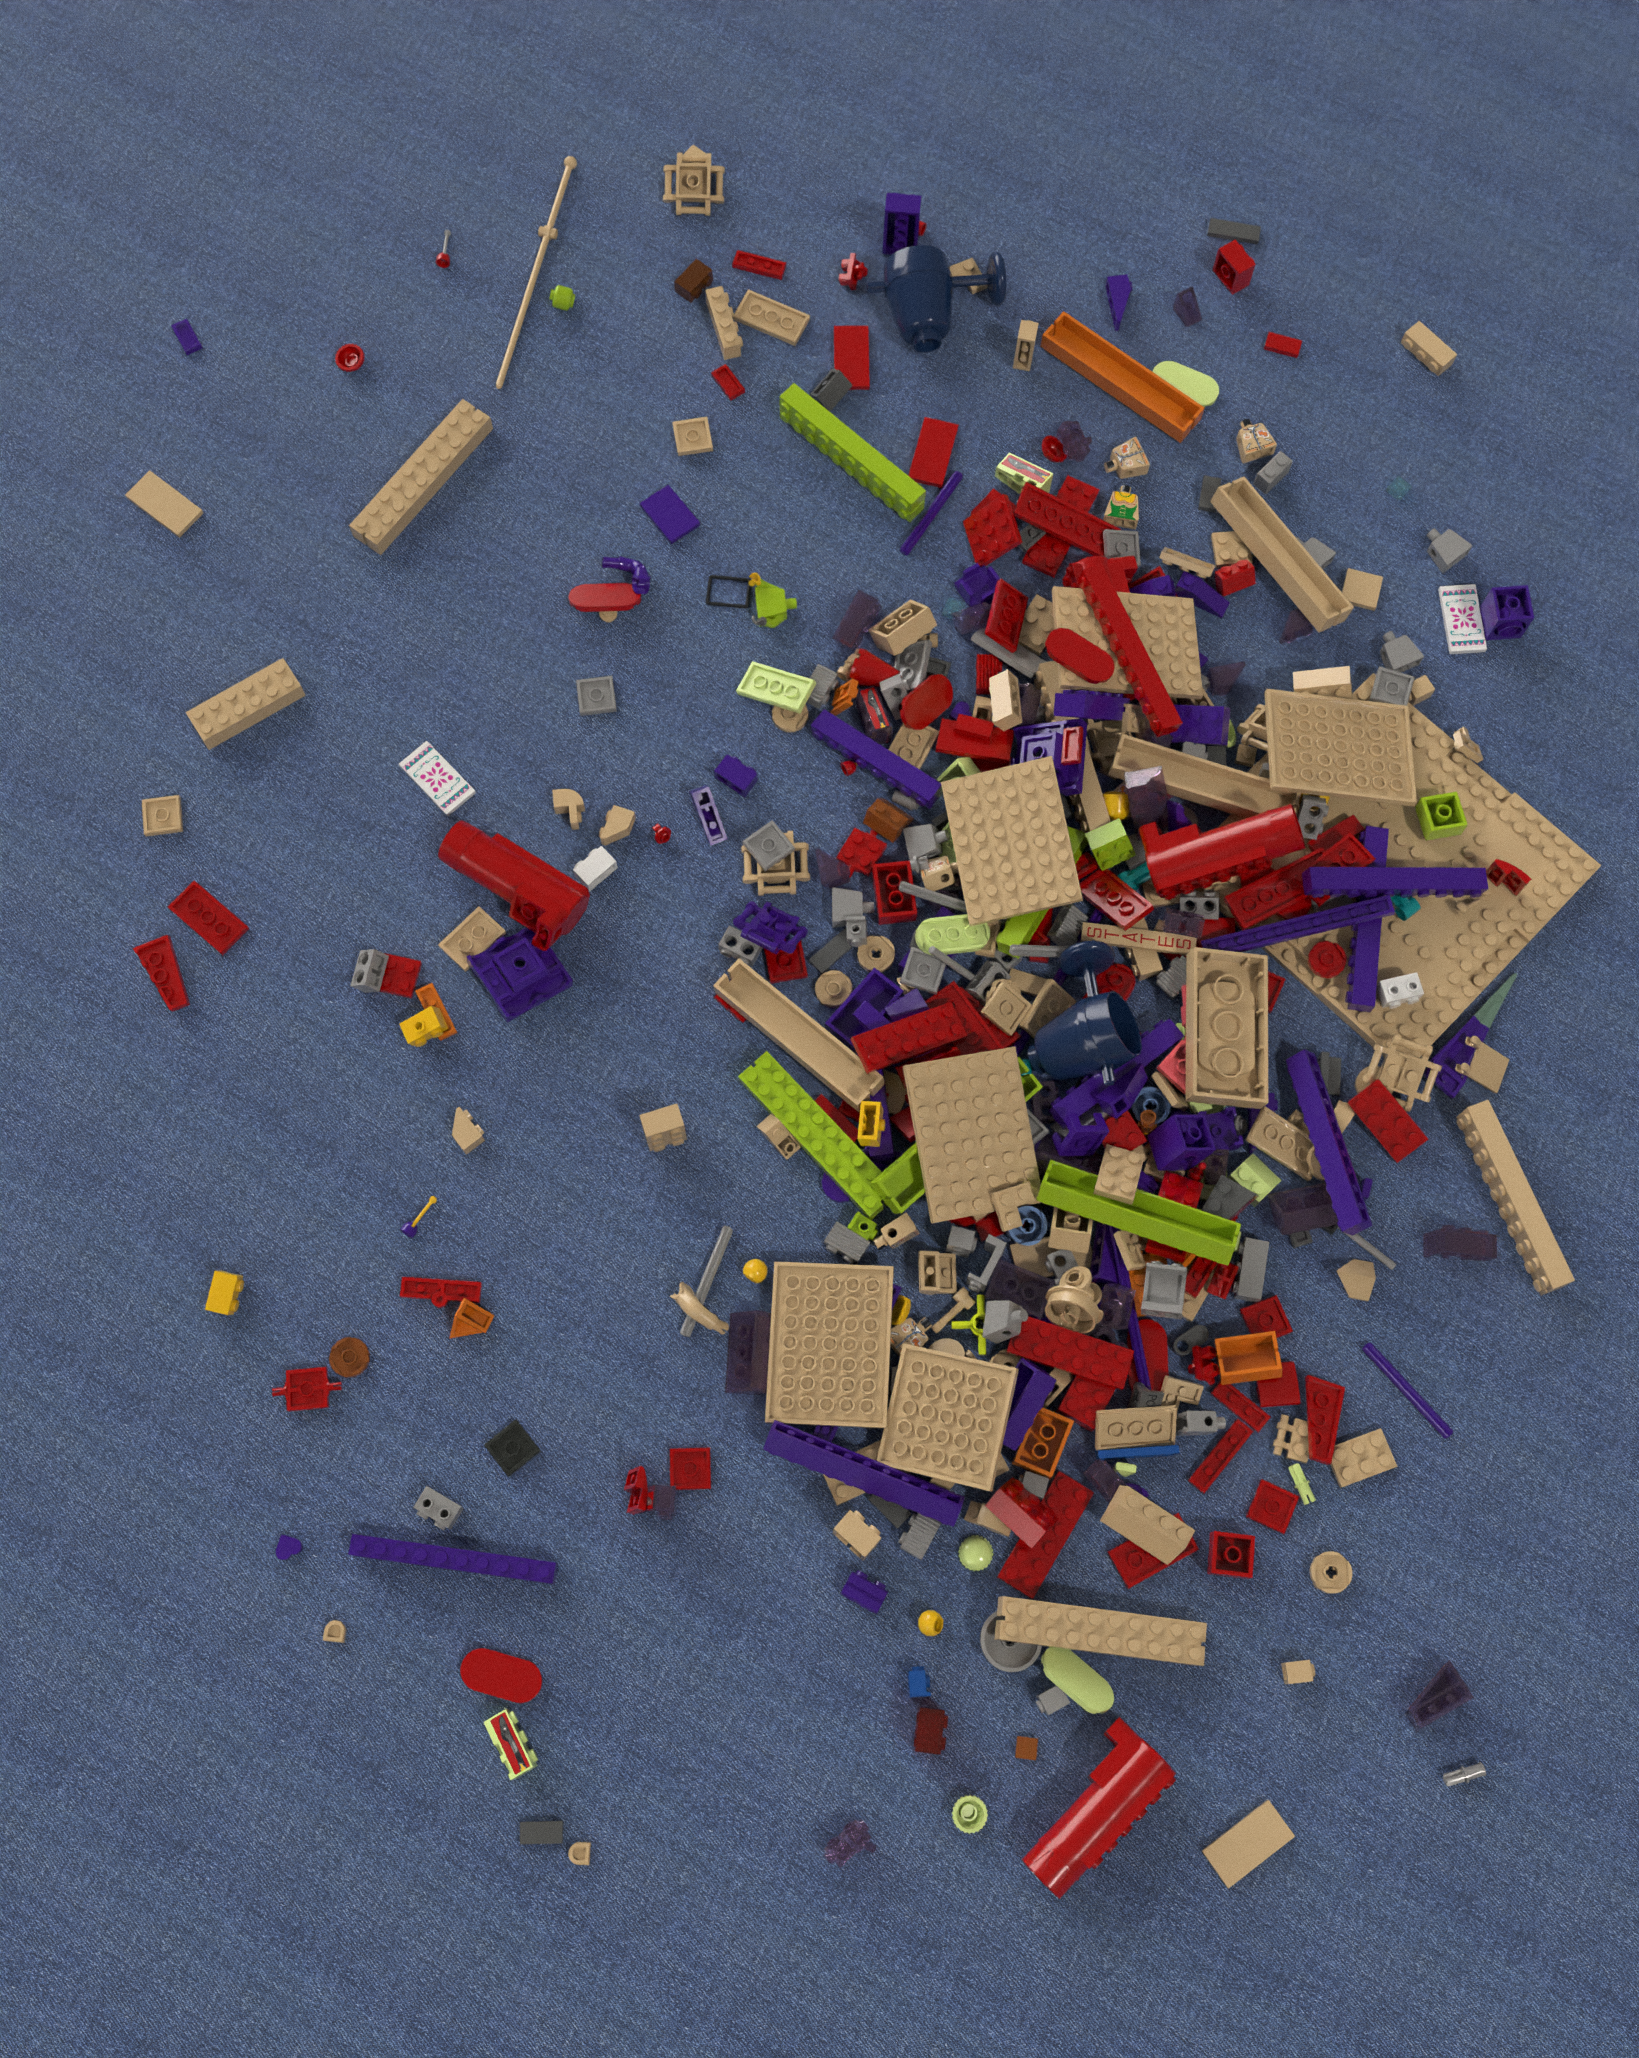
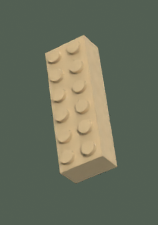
(245, 703)

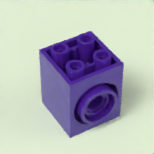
(1506, 612)
(1181, 1142)

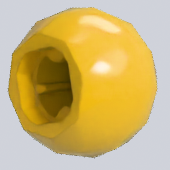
(755, 1270)
(930, 1623)

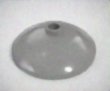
(1005, 1656)

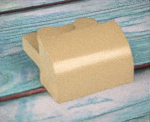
(937, 1273)

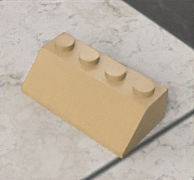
(1147, 1524)

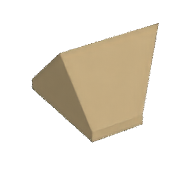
(1358, 1279)

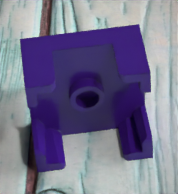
(1223, 1129)
(1081, 1139)

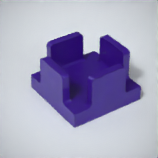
(977, 585)

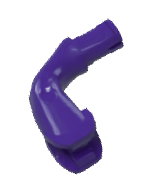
(639, 573)

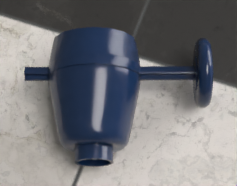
(921, 292)
(1093, 1033)

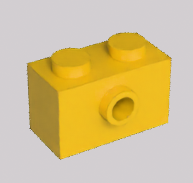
(424, 1026)
(870, 1123)
(224, 1292)

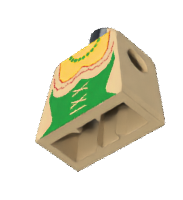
(1123, 509)

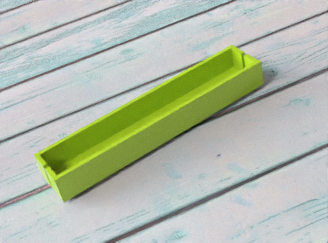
(852, 453)
(814, 1132)
(903, 1179)
(1147, 1216)

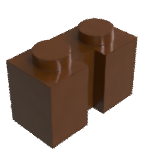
(693, 279)

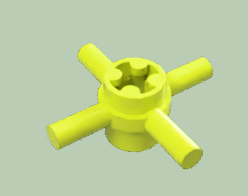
(973, 1323)

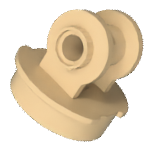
(1075, 1301)

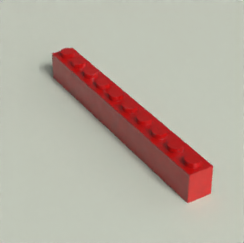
(1129, 650)

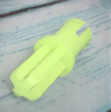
(1301, 1483)

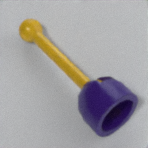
(410, 1228)

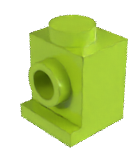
(860, 1219)

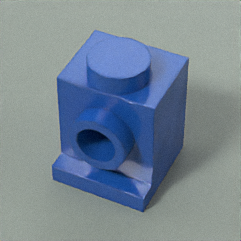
(918, 1682)

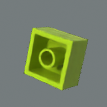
(1441, 816)
(1110, 844)

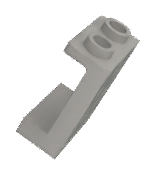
(997, 1249)
(1164, 1290)

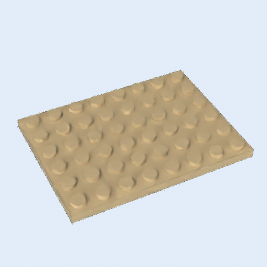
(1164, 627)
(1339, 747)
(1011, 841)
(970, 1131)
(830, 1345)

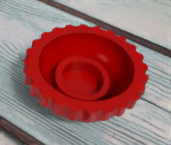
(350, 357)
(1053, 449)

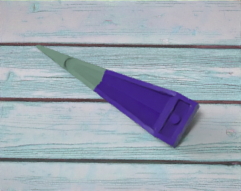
(1458, 1052)

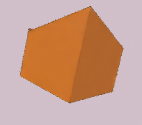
(470, 1320)

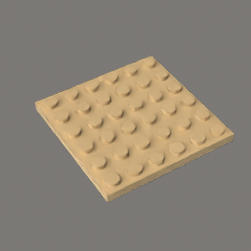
(948, 1416)

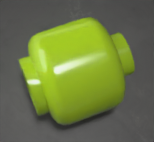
(562, 297)

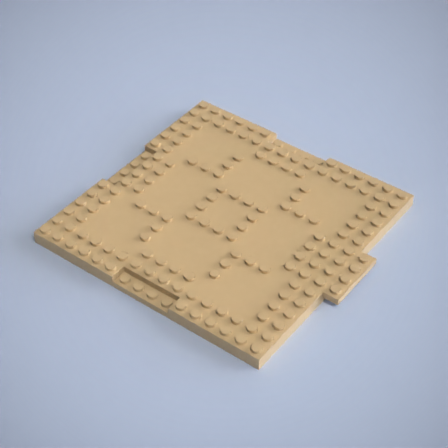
(1448, 950)

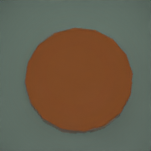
(349, 1357)

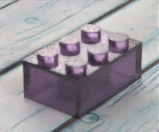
(1020, 1287)

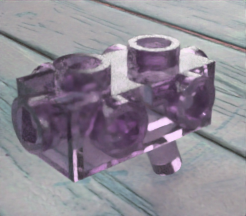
(1074, 441)
(848, 1842)

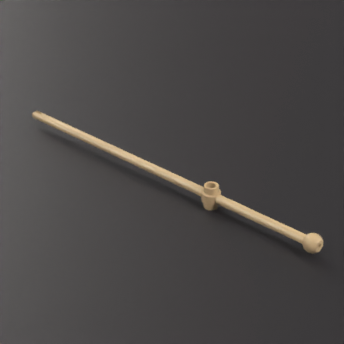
(548, 233)

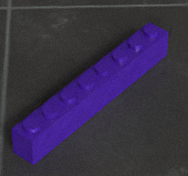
(876, 759)
(1084, 1097)

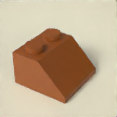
(887, 819)

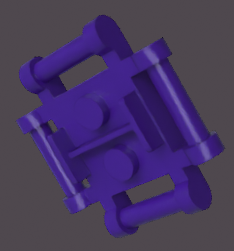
(770, 927)

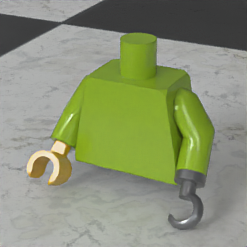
(770, 603)

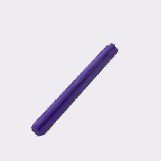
(931, 513)
(1407, 1390)

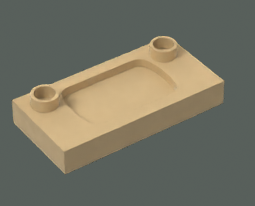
(1226, 1028)

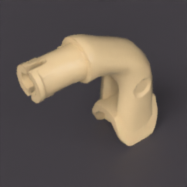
(692, 1307)

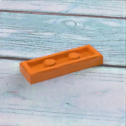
(429, 997)

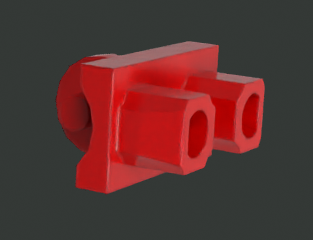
(855, 272)
(1222, 1280)
(1202, 1365)

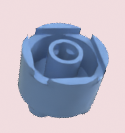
(1155, 1100)
(1034, 1232)

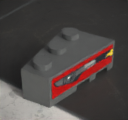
(1228, 1199)

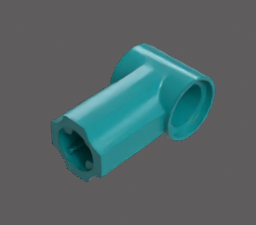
(1136, 877)
(1405, 907)

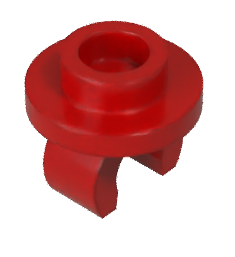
(662, 834)

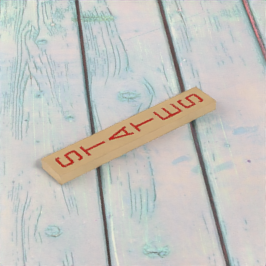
(1138, 938)

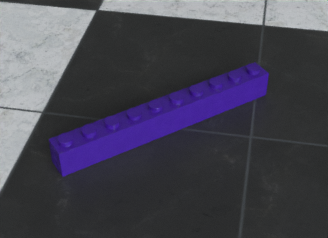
(1394, 881)
(1366, 937)
(1328, 1143)
(864, 1473)
(453, 1559)

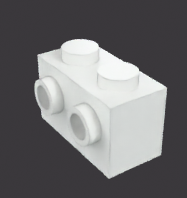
(595, 868)
(1400, 990)

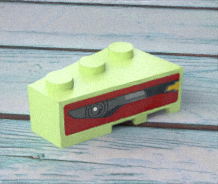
(1017, 471)
(511, 1743)

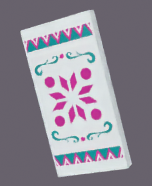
(1462, 619)
(437, 778)

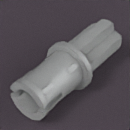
(1464, 1774)

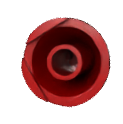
(870, 669)

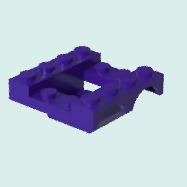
(1050, 739)
(531, 985)

